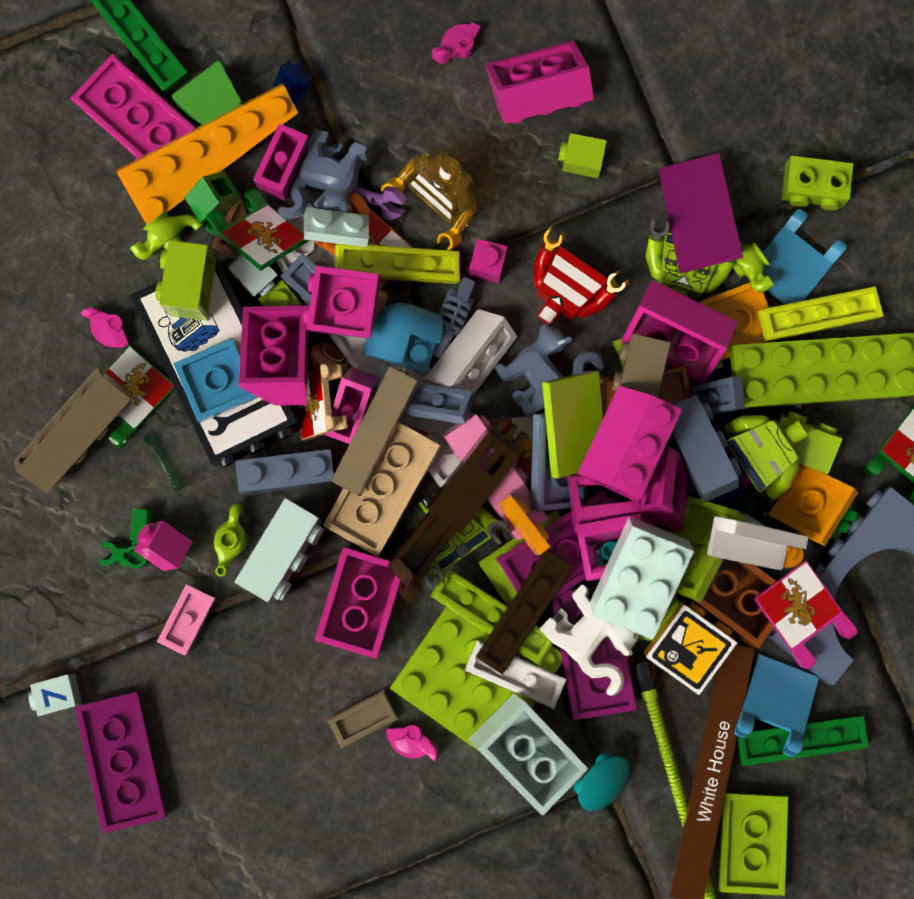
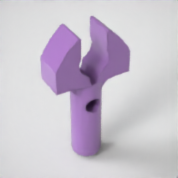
(383, 200)

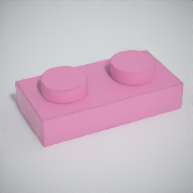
(186, 620)

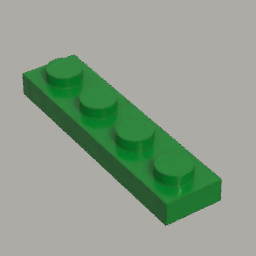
(143, 42)
(819, 739)

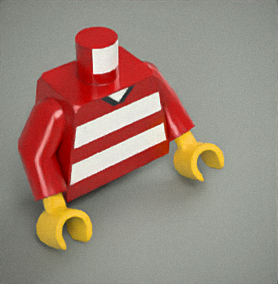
(569, 283)

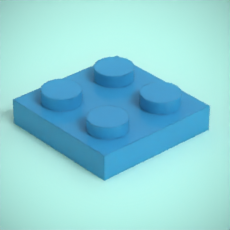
(213, 380)

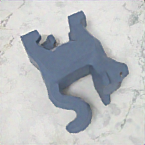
(324, 171)
(537, 367)

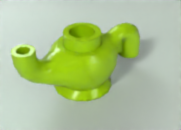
(161, 230)
(753, 266)
(229, 540)

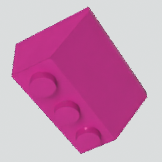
(540, 82)
(695, 331)
(275, 354)
(629, 442)

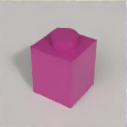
(488, 261)
(162, 545)

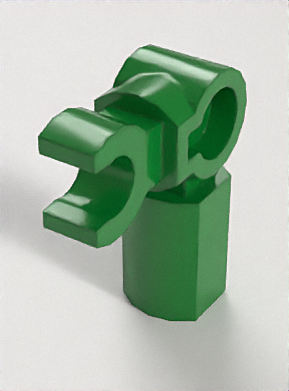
(126, 555)

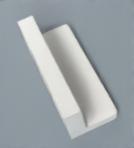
(473, 352)
(751, 543)

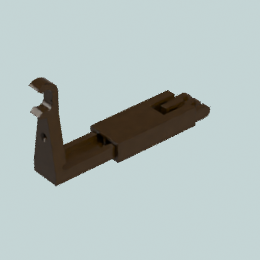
(455, 505)

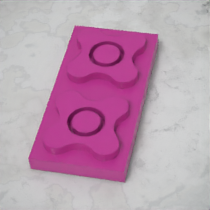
(130, 109)

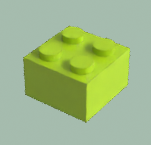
(186, 280)

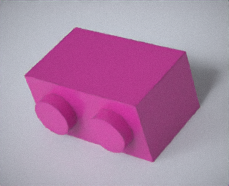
(281, 162)
(353, 399)

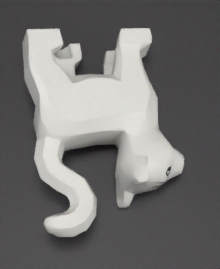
(586, 635)

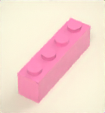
(462, 438)

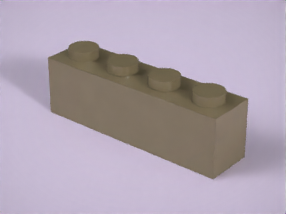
(643, 364)
(72, 431)

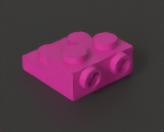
(342, 302)

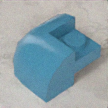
(405, 336)

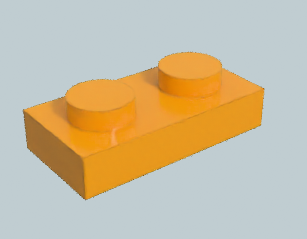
(517, 513)

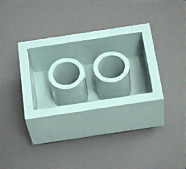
(280, 552)
(641, 577)
(528, 754)

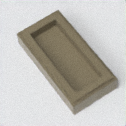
(362, 719)

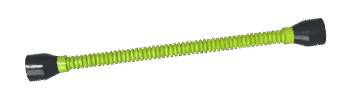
(645, 679)

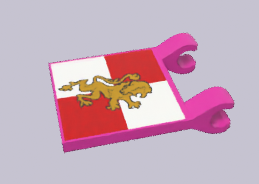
(800, 609)

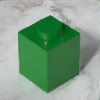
(211, 194)

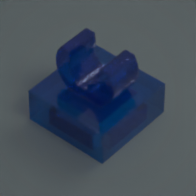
(294, 81)

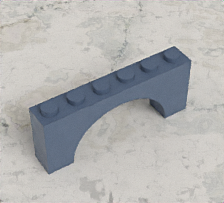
(883, 526)

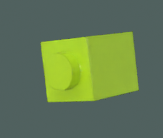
(582, 155)

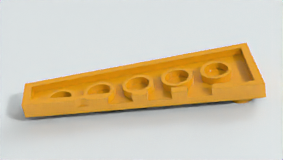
(169, 172)

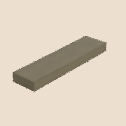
(375, 431)

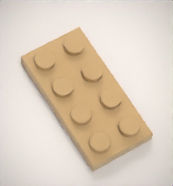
(375, 515)

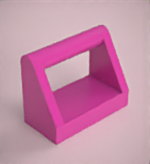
(658, 495)
(595, 513)
(599, 532)

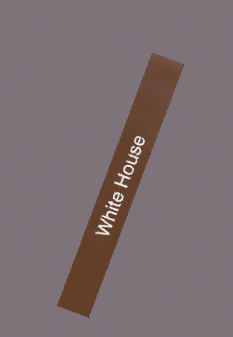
(711, 776)

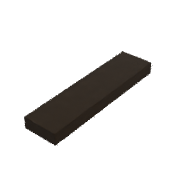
(524, 611)

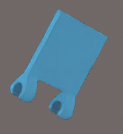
(795, 264)
(780, 698)

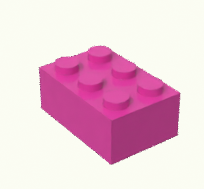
(359, 604)

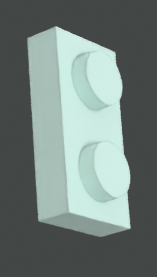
(336, 227)

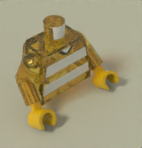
(443, 188)

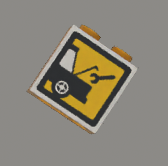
(691, 646)

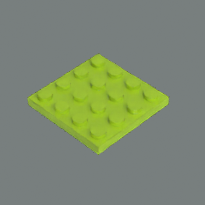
(442, 687)

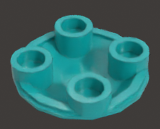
(602, 782)

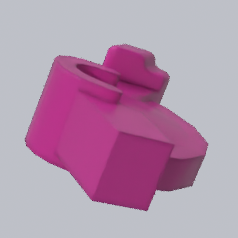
(457, 42)
(107, 328)
(412, 742)

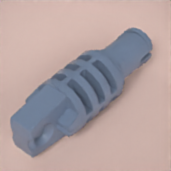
(454, 314)

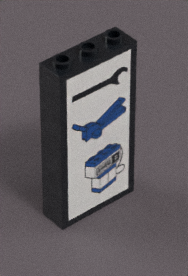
(177, 338)

